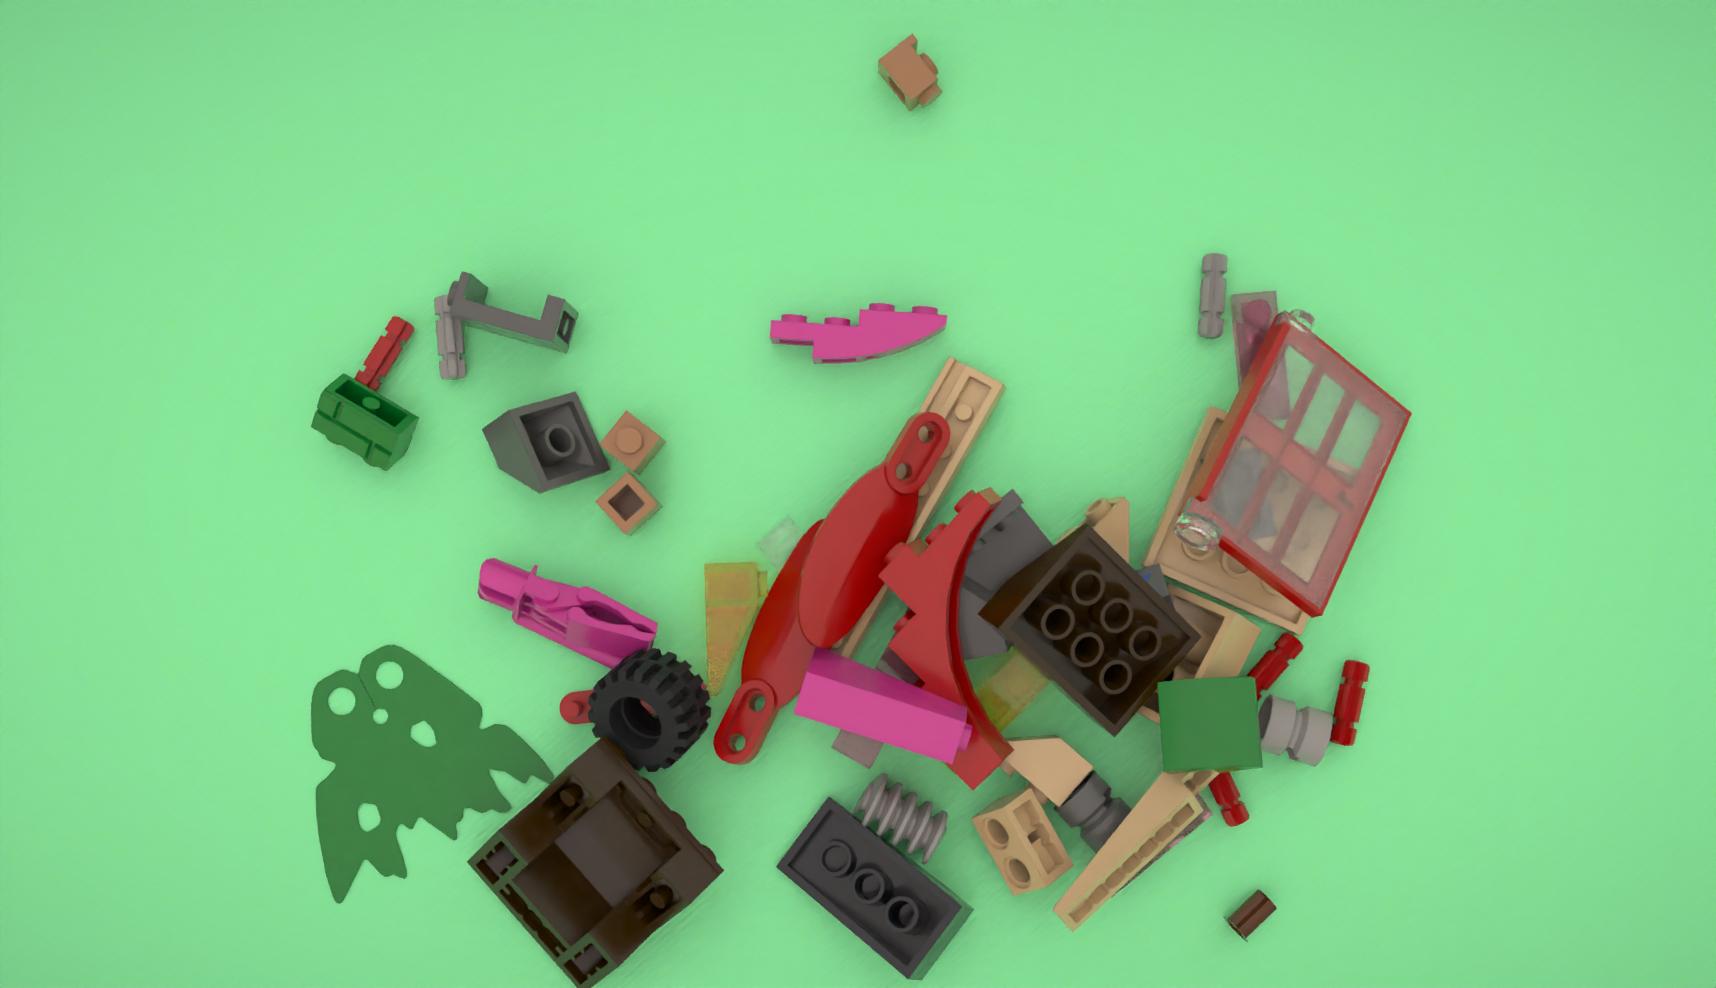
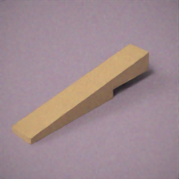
(1144, 832)

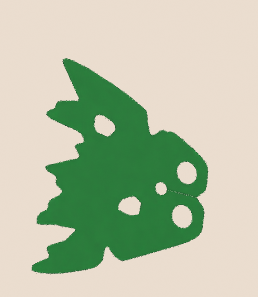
(395, 772)

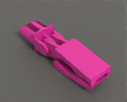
(574, 612)

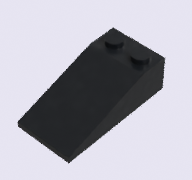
(875, 890)

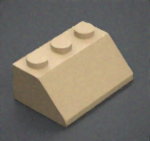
(1220, 651)

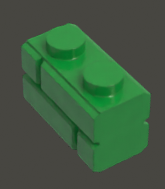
(364, 422)

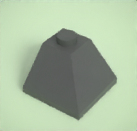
(546, 444)

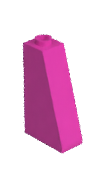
(881, 707)

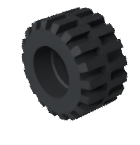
(671, 693)

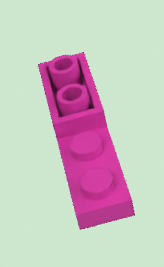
(878, 335)

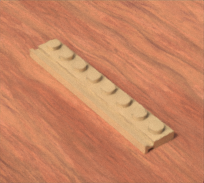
(966, 403)

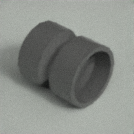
(1093, 811)

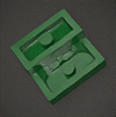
(1209, 725)

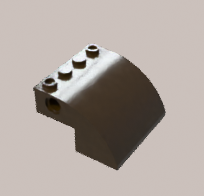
(595, 864)

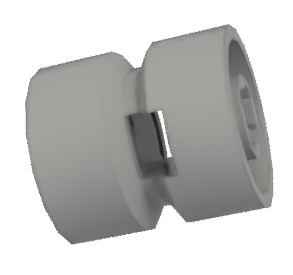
(1299, 732)

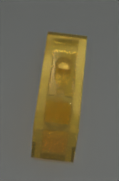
(731, 606)
(1009, 690)

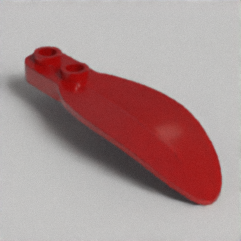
(860, 531)
(771, 663)

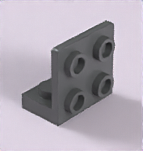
(1005, 544)

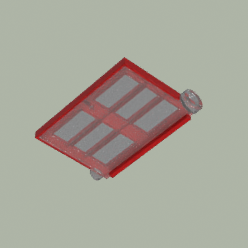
(1294, 465)

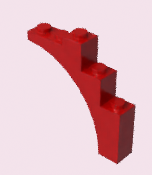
(929, 633)

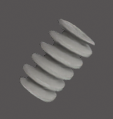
(902, 816)

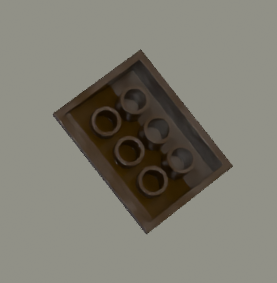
(1091, 627)

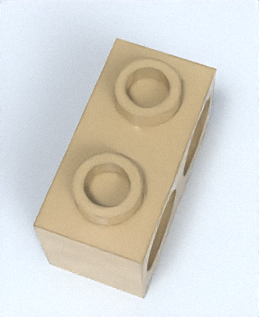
(1022, 842)

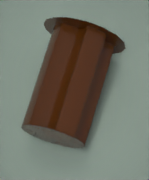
(1251, 914)

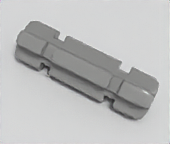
(1212, 295)
(449, 341)

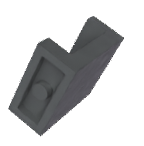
(551, 332)

